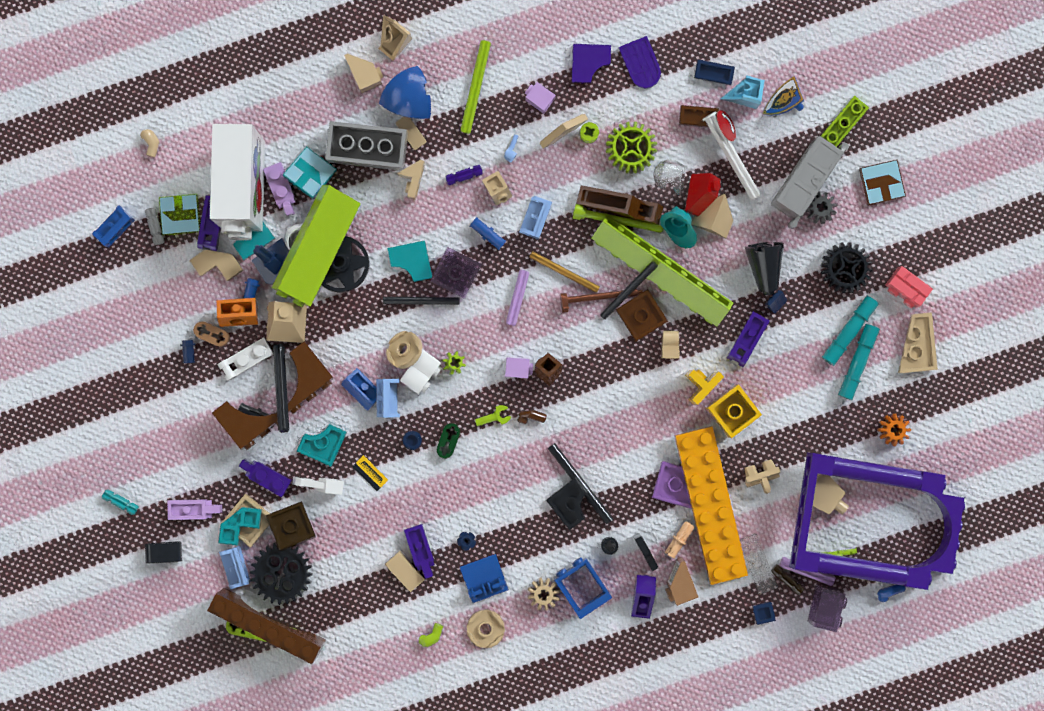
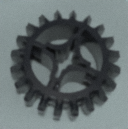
(831, 275)

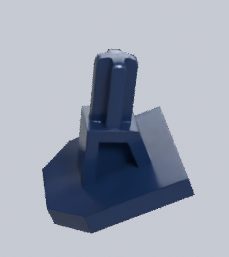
(270, 260)

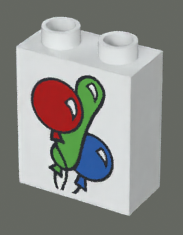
(237, 180)

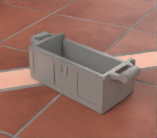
(807, 178)

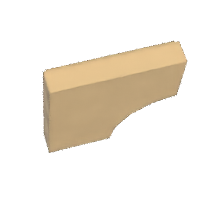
(564, 129)

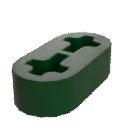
(453, 442)

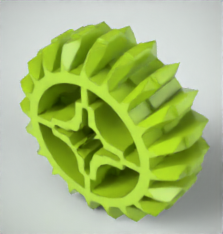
(624, 141)

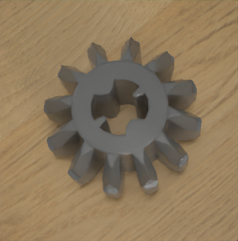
(826, 213)

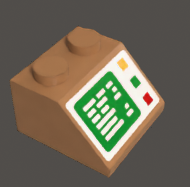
(680, 584)

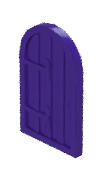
(641, 62)

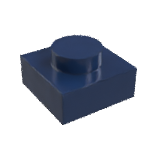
(763, 613)

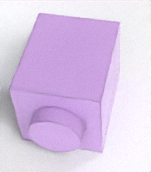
(539, 97)
(518, 368)

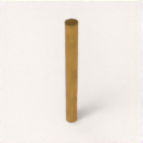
(565, 272)

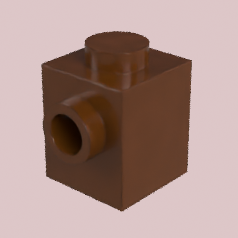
(548, 369)

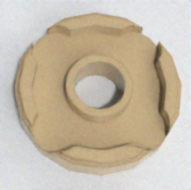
(410, 356)
(485, 617)

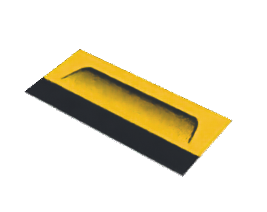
(370, 473)

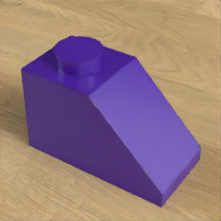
(643, 596)

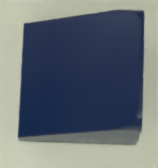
(776, 301)

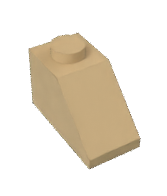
(364, 72)

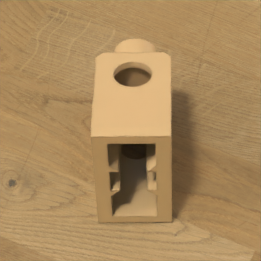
(828, 495)

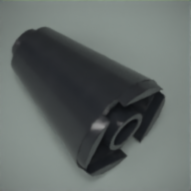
(766, 265)

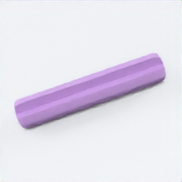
(517, 297)
(822, 577)

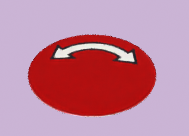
(726, 125)

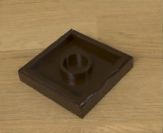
(290, 526)

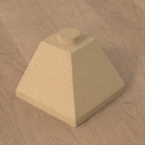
(286, 322)

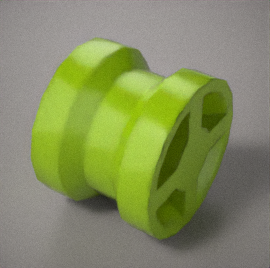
(587, 135)

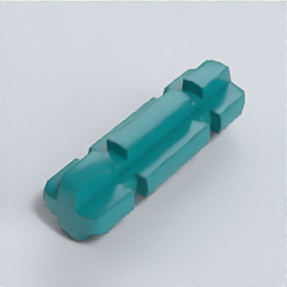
(120, 502)

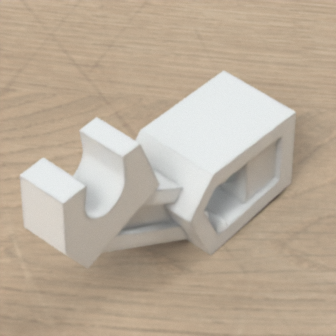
(324, 485)

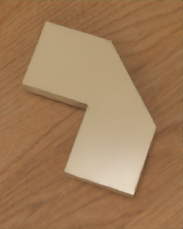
(210, 259)

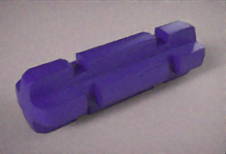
(464, 174)

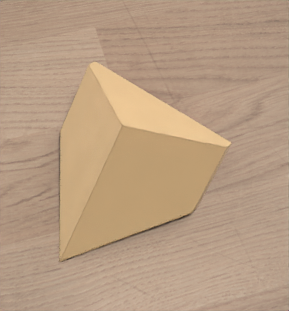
(393, 38)
(716, 218)

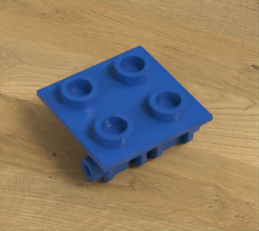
(484, 578)

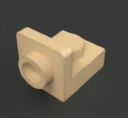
(497, 188)

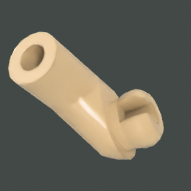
(152, 141)

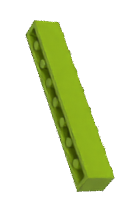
(668, 275)

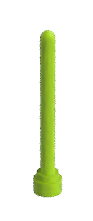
(580, 213)

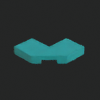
(230, 528)

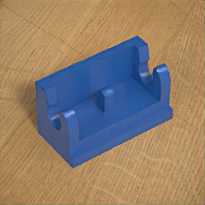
(113, 227)

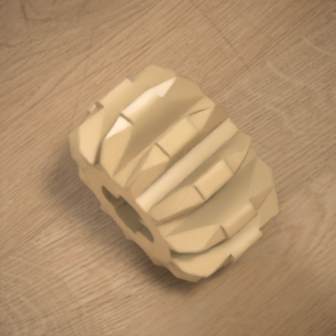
(543, 586)

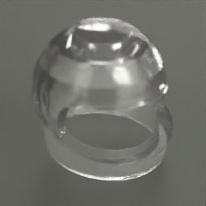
(670, 172)

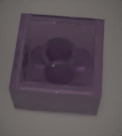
(456, 273)
(827, 608)

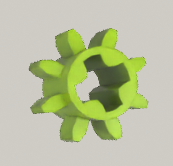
(458, 365)

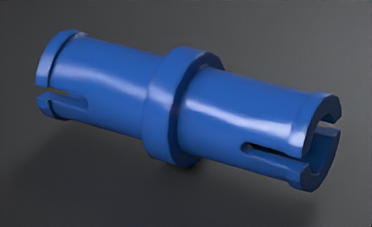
(487, 233)

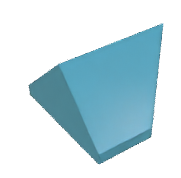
(746, 93)

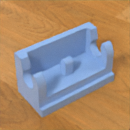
(535, 217)
(387, 398)
(235, 567)

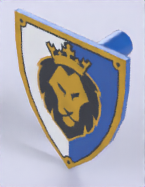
(785, 99)

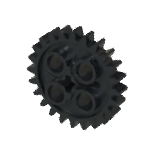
(265, 567)

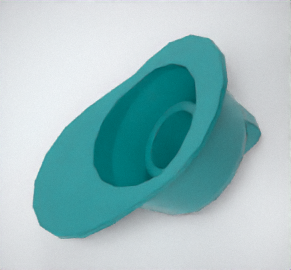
(678, 227)

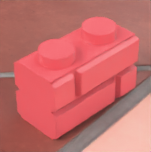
(908, 287)

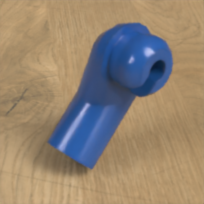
(885, 593)

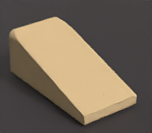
(404, 571)

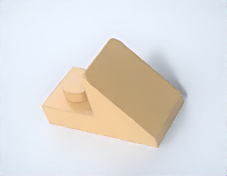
(414, 173)

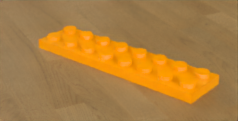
(711, 505)

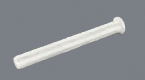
(732, 157)

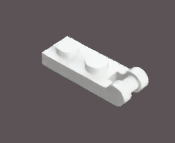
(246, 358)

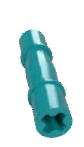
(850, 330)
(859, 361)

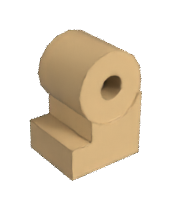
(670, 345)

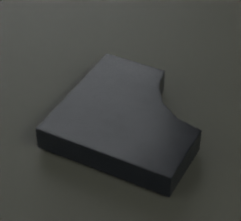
(567, 503)
(645, 551)

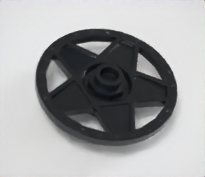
(345, 264)

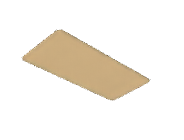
(415, 138)

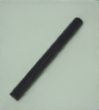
(628, 290)
(422, 300)

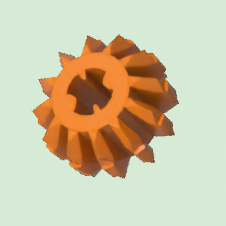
(890, 436)

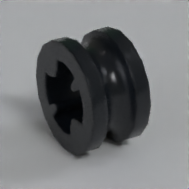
(605, 550)

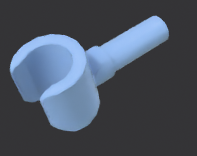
(509, 154)

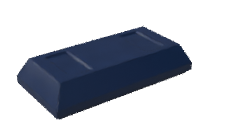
(714, 72)

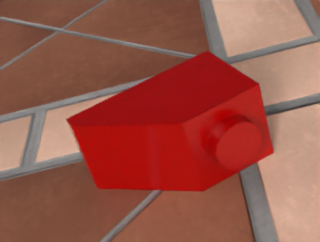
(702, 192)

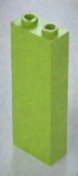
(315, 246)

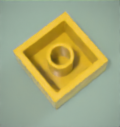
(733, 411)

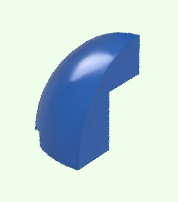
(407, 95)

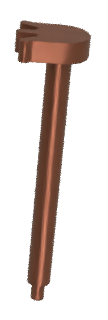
(590, 297)

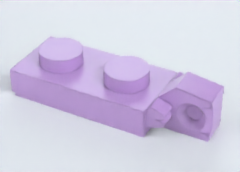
(280, 187)
(191, 509)

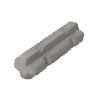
(154, 226)

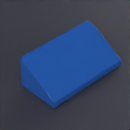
(361, 389)

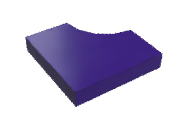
(587, 60)

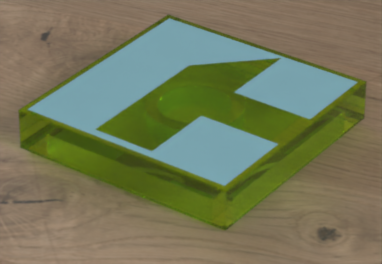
(179, 214)

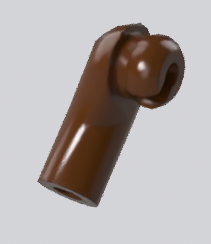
(531, 414)

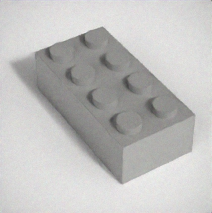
(366, 145)

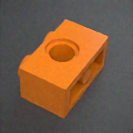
(237, 312)

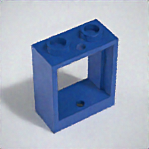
(592, 604)

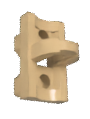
(753, 478)

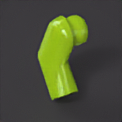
(429, 640)

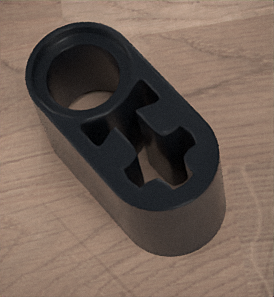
(163, 552)

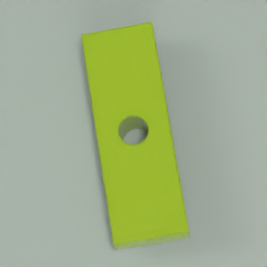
(851, 115)

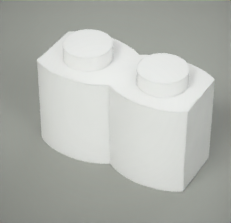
(421, 372)

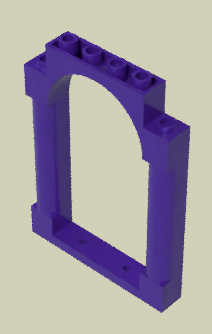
(911, 576)

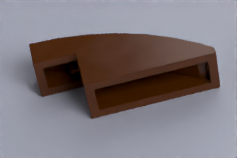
(620, 204)

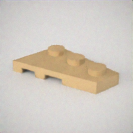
(919, 345)

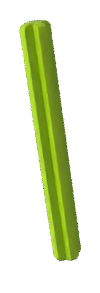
(475, 86)

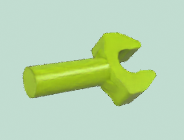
(493, 417)

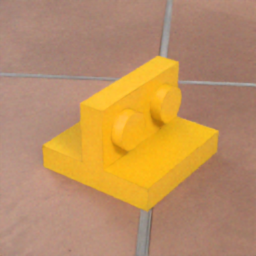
(704, 386)

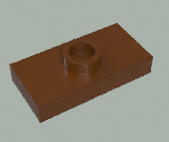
(694, 114)

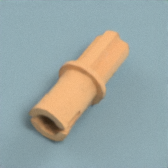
(679, 540)

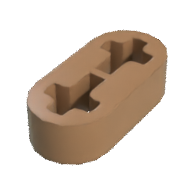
(209, 337)

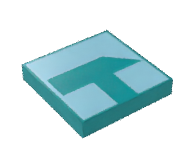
(309, 172)

